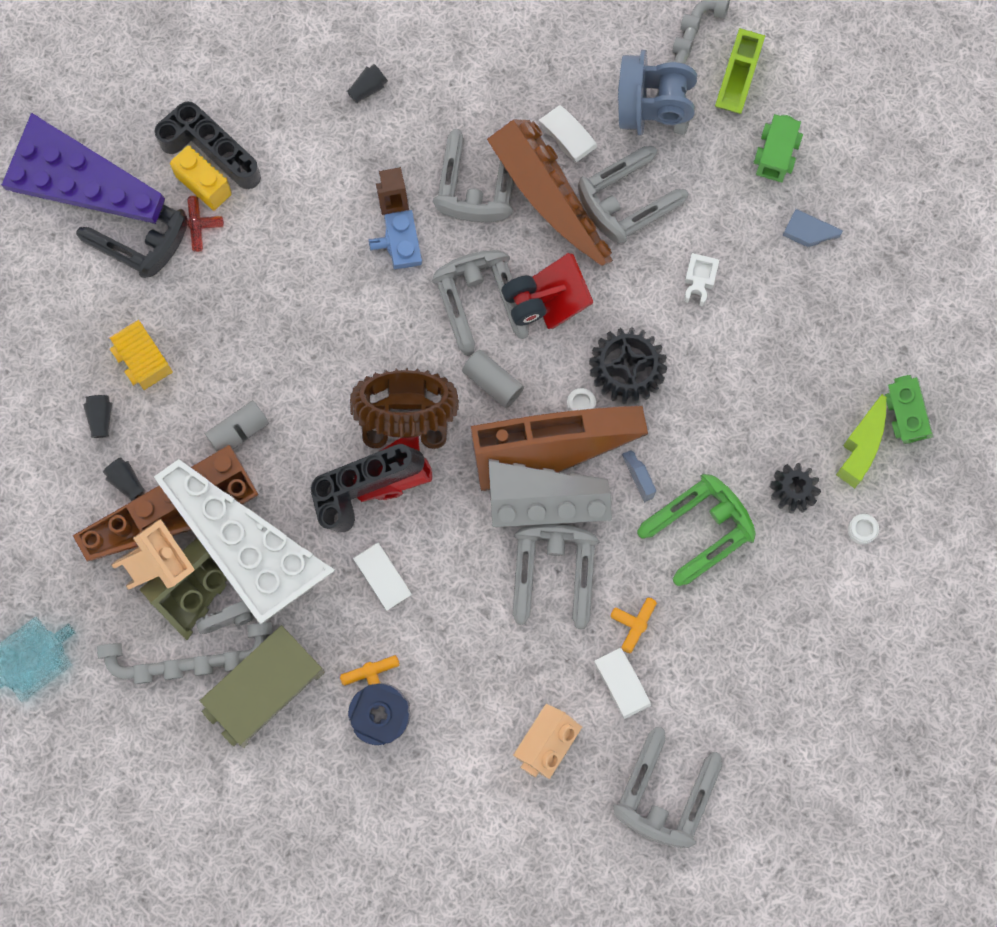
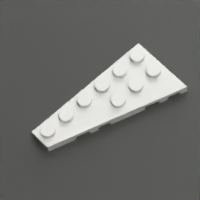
(251, 553)

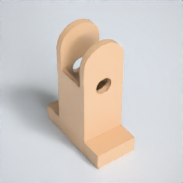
(155, 557)

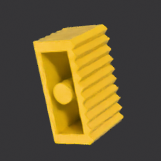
(201, 177)
(140, 354)

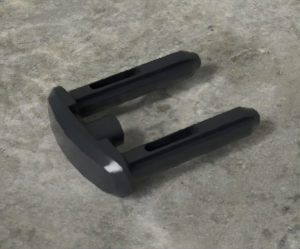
(163, 244)

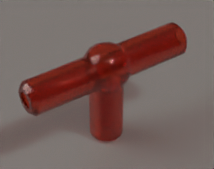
(196, 223)

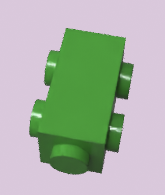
(780, 140)
(910, 410)

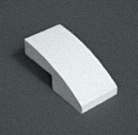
(568, 133)
(382, 576)
(622, 683)

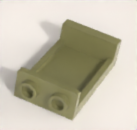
(260, 687)

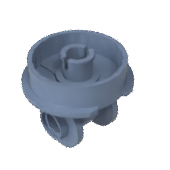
(668, 107)

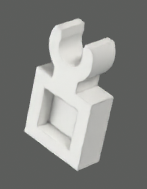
(700, 275)

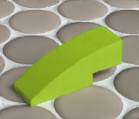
(740, 71)
(864, 444)

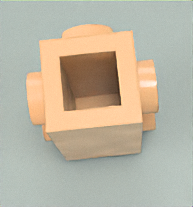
(547, 742)

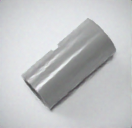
(492, 378)
(237, 427)

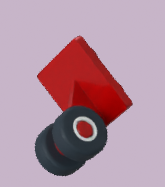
(552, 294)

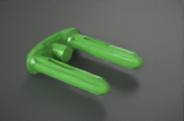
(728, 507)

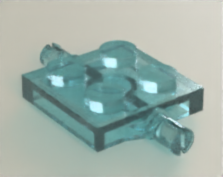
(33, 658)

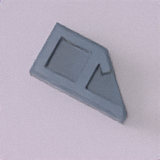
(809, 230)
(640, 476)

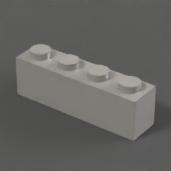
(545, 497)

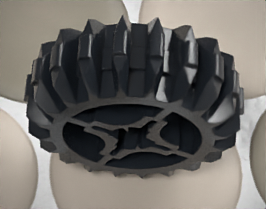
(624, 342)

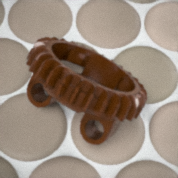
(405, 391)

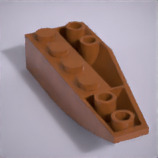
(546, 187)
(555, 439)
(117, 530)

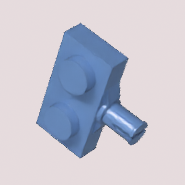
(399, 240)

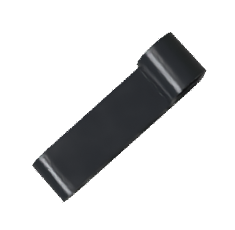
(214, 147)
(367, 481)

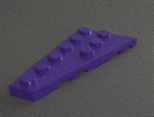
(65, 171)

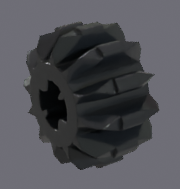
(795, 500)

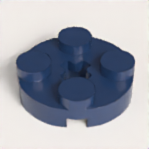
(364, 722)

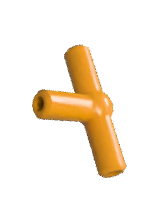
(637, 624)
(370, 671)

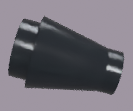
(368, 83)
(98, 415)
(123, 477)

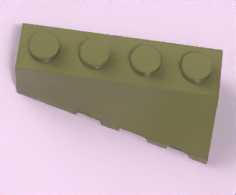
(191, 596)

